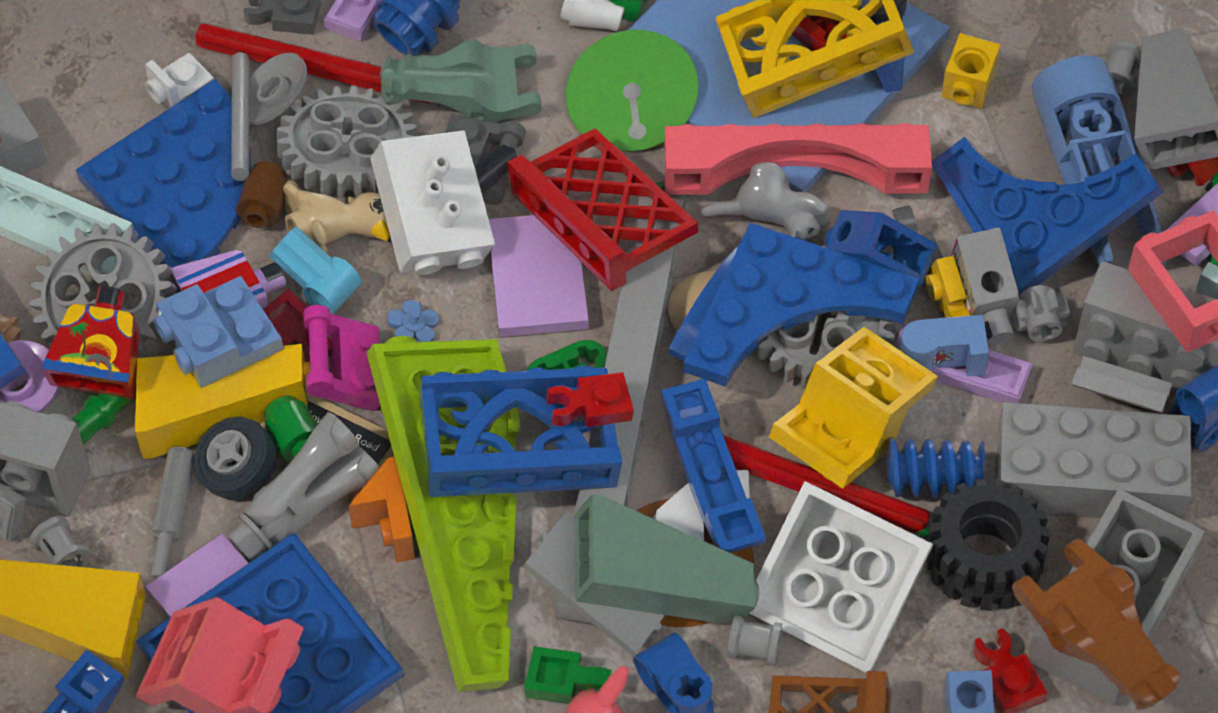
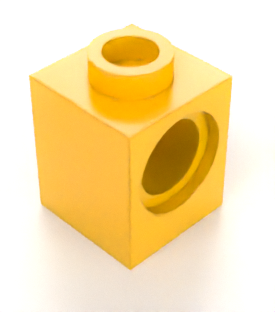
(970, 71)

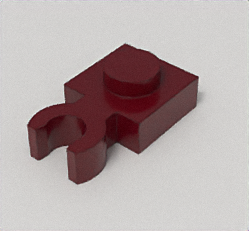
(288, 320)

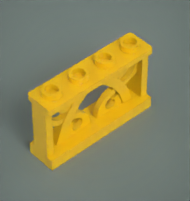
(789, 80)

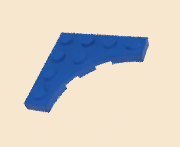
(1039, 220)
(783, 284)

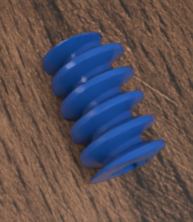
(933, 468)

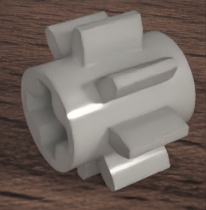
(1041, 313)

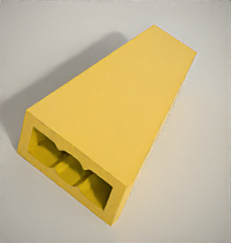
(179, 412)
(73, 610)

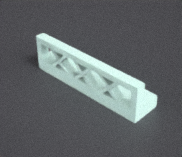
(41, 215)

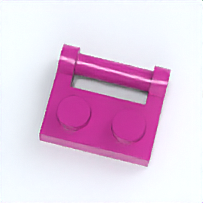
(350, 341)

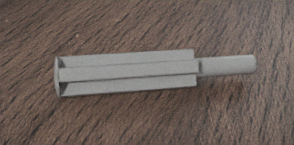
(171, 505)

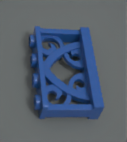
(487, 399)

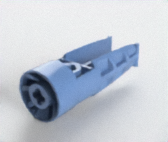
(1081, 103)

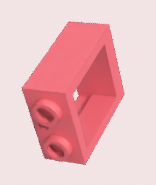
(1189, 325)

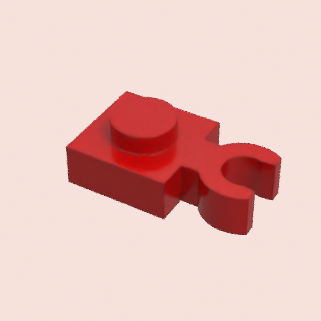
(597, 398)
(1013, 679)

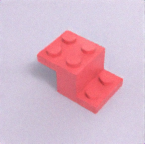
(220, 660)

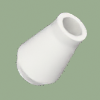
(592, 14)

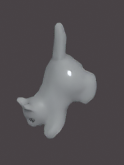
(769, 199)

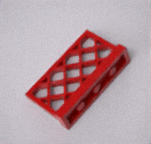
(573, 220)

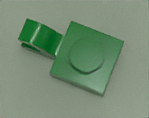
(558, 674)

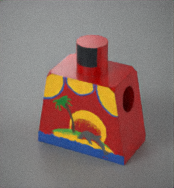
(96, 348)

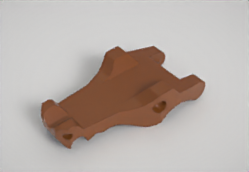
(1096, 621)

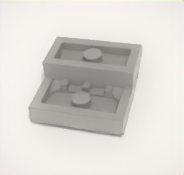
(1122, 384)

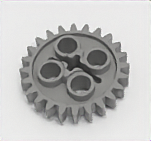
(336, 136)
(135, 271)
(795, 353)

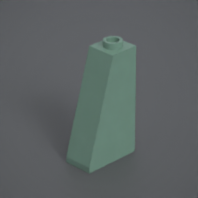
(656, 569)

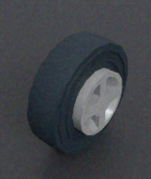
(237, 441)

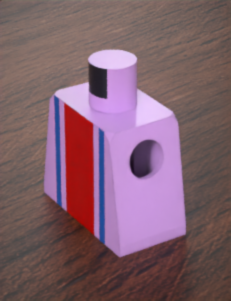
(225, 267)

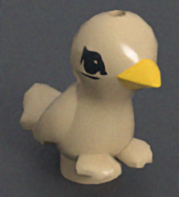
(329, 219)

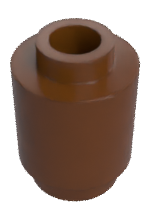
(262, 195)

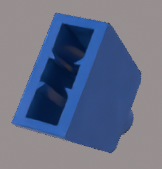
(869, 233)

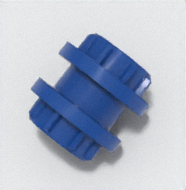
(411, 23)

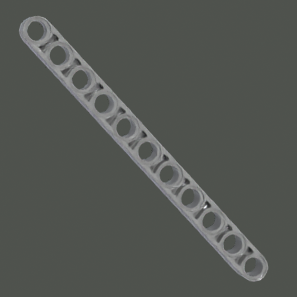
(633, 351)

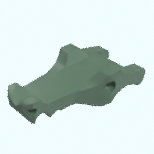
(467, 78)

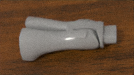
(318, 476)

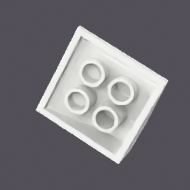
(838, 577)

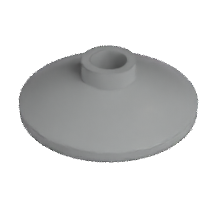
(275, 87)

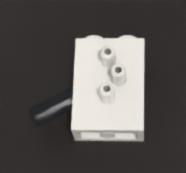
(437, 199)

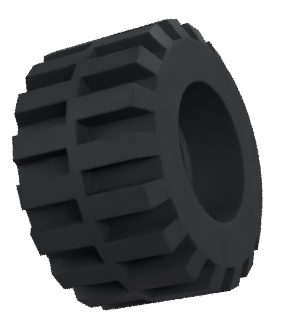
(992, 512)

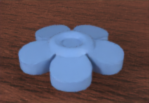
(412, 323)

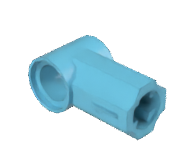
(323, 278)

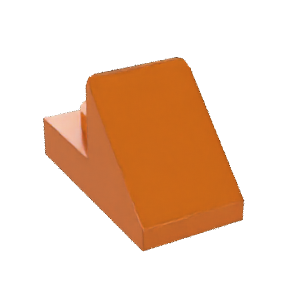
(384, 504)

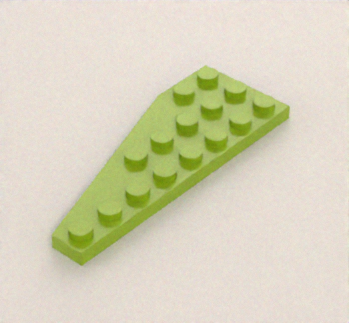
(463, 538)

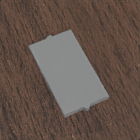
(555, 567)

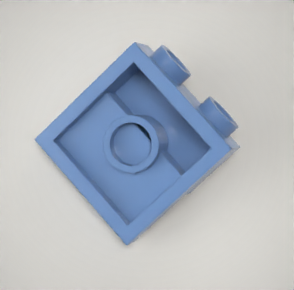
(216, 330)

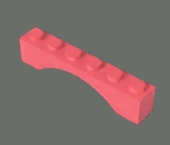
(884, 156)

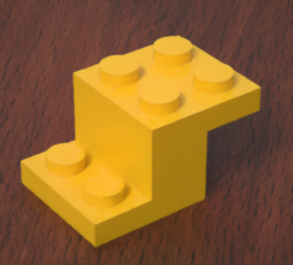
(852, 406)

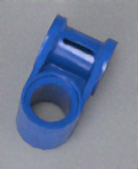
(1200, 402)
(675, 676)

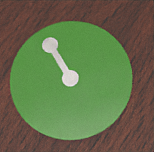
(632, 88)

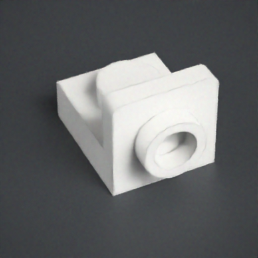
(175, 80)

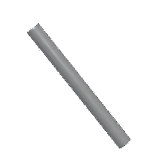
(240, 117)

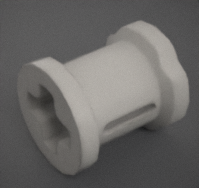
(1123, 62)
(59, 544)
(754, 640)

